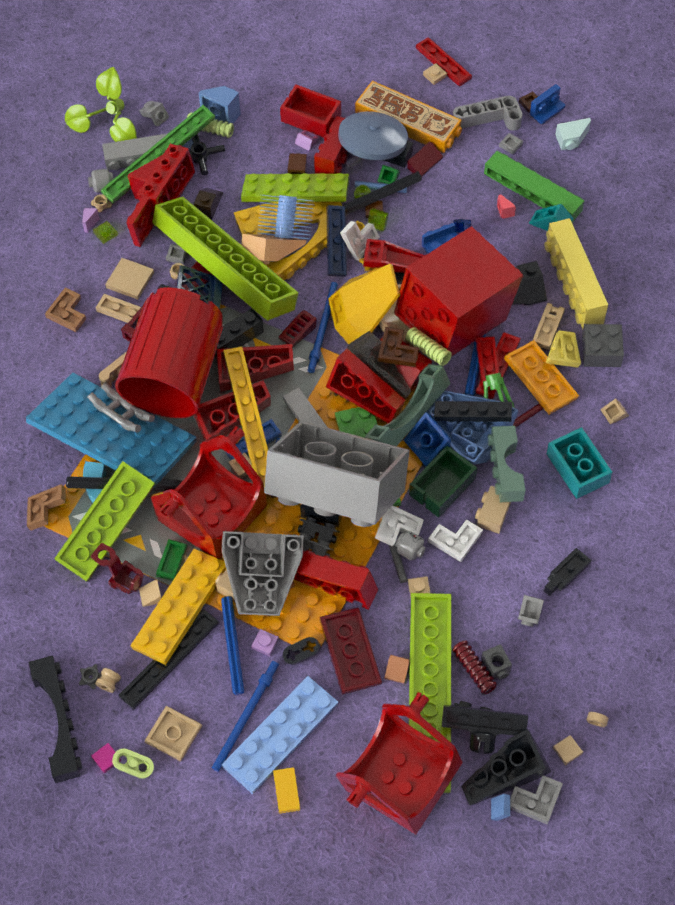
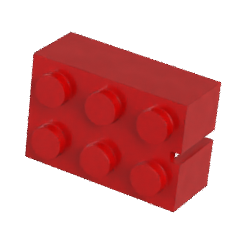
(310, 110)

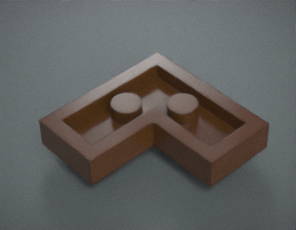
(394, 352)

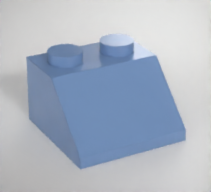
(221, 102)

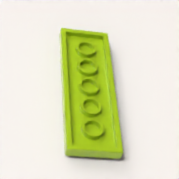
(303, 186)
(105, 520)

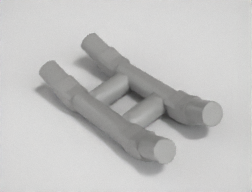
(117, 400)

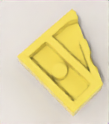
(564, 350)

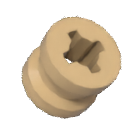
(108, 680)

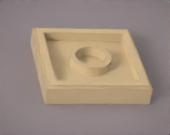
(129, 278)
(173, 733)

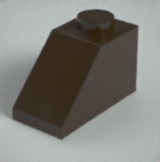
(208, 201)

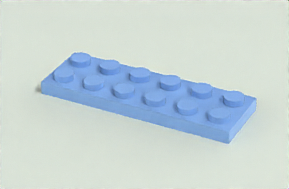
(280, 734)

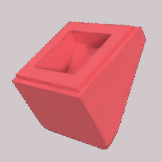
(505, 207)

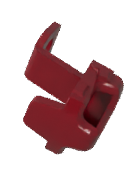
(119, 571)

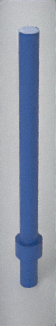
(315, 354)
(264, 681)

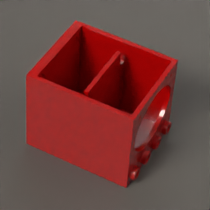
(458, 291)

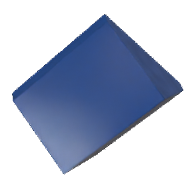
(427, 439)

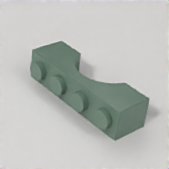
(509, 483)

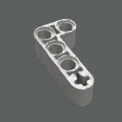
(489, 111)

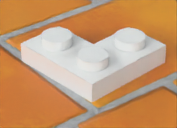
(357, 239)
(395, 521)
(456, 544)

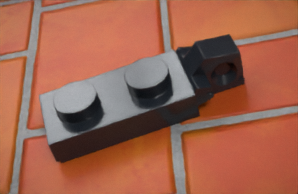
(567, 571)

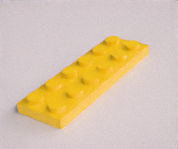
(248, 218)
(179, 607)

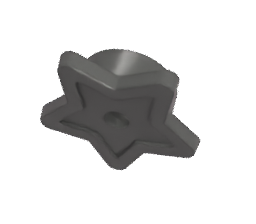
(85, 676)

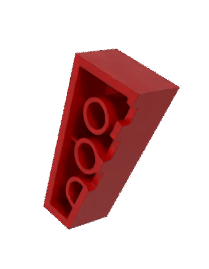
(364, 387)
(337, 577)

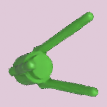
(495, 381)

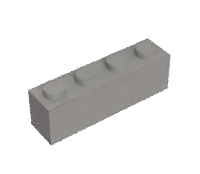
(125, 152)

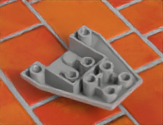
(261, 569)

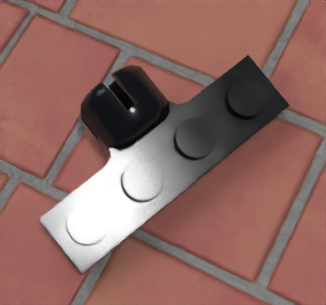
(483, 724)

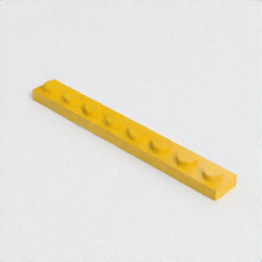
(247, 409)

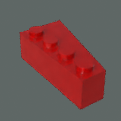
(331, 153)
(261, 363)
(221, 413)

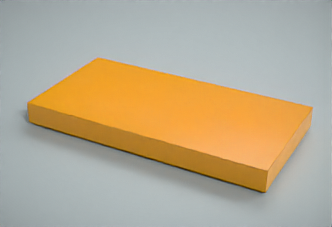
(540, 378)

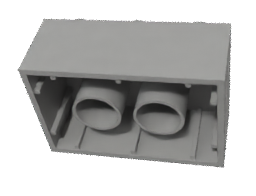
(336, 473)

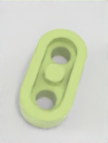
(132, 765)

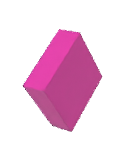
(103, 757)

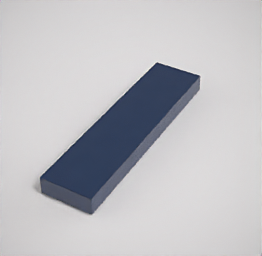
(335, 244)

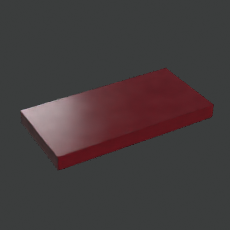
(350, 651)

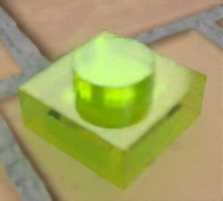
(378, 219)
(105, 232)

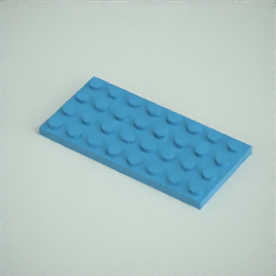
(76, 422)

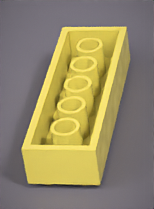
(576, 273)

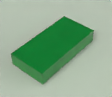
(171, 560)

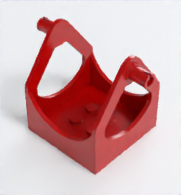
(212, 497)
(402, 768)

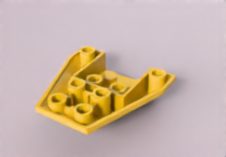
(363, 302)

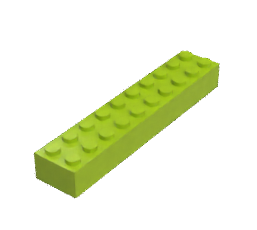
(225, 258)

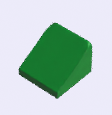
(388, 175)

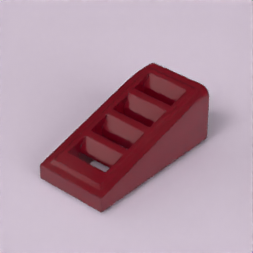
(304, 319)

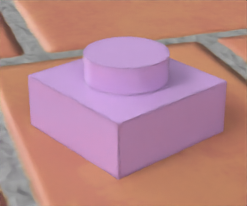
(265, 642)

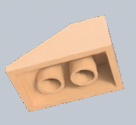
(269, 247)

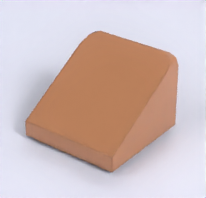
(397, 669)

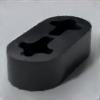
(299, 646)

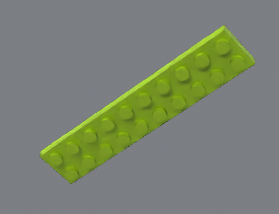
(431, 658)

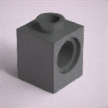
(496, 654)

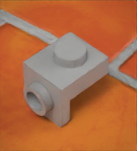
(154, 111)
(530, 610)

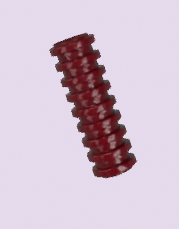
(474, 667)

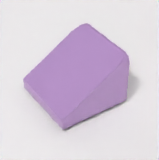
(306, 139)
(90, 218)

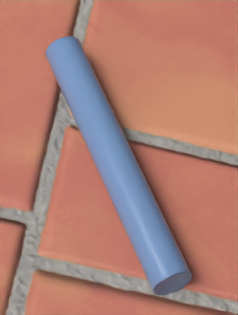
(374, 186)

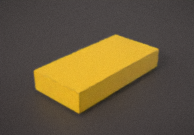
(286, 790)

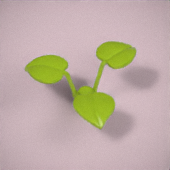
(108, 85)

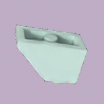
(572, 133)

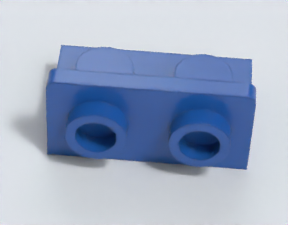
(547, 105)
(436, 238)

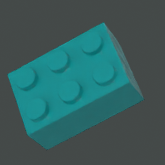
(579, 463)

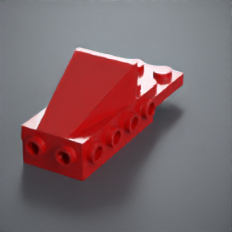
(155, 184)

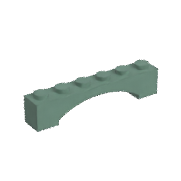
(431, 385)

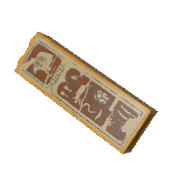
(420, 120)

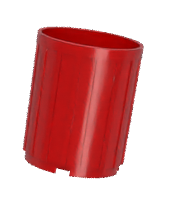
(170, 353)

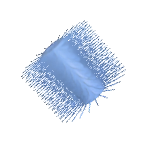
(285, 217)

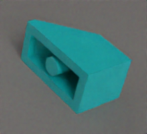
(548, 215)

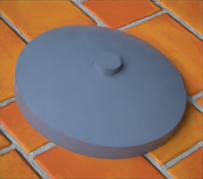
(373, 135)

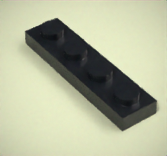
(473, 411)

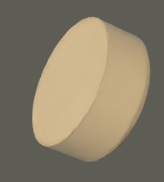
(597, 719)

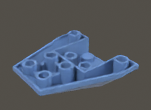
(469, 437)

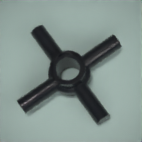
(200, 153)

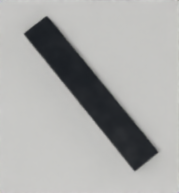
(157, 671)

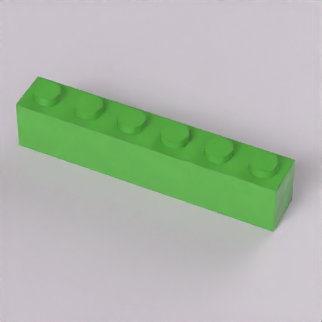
(530, 184)

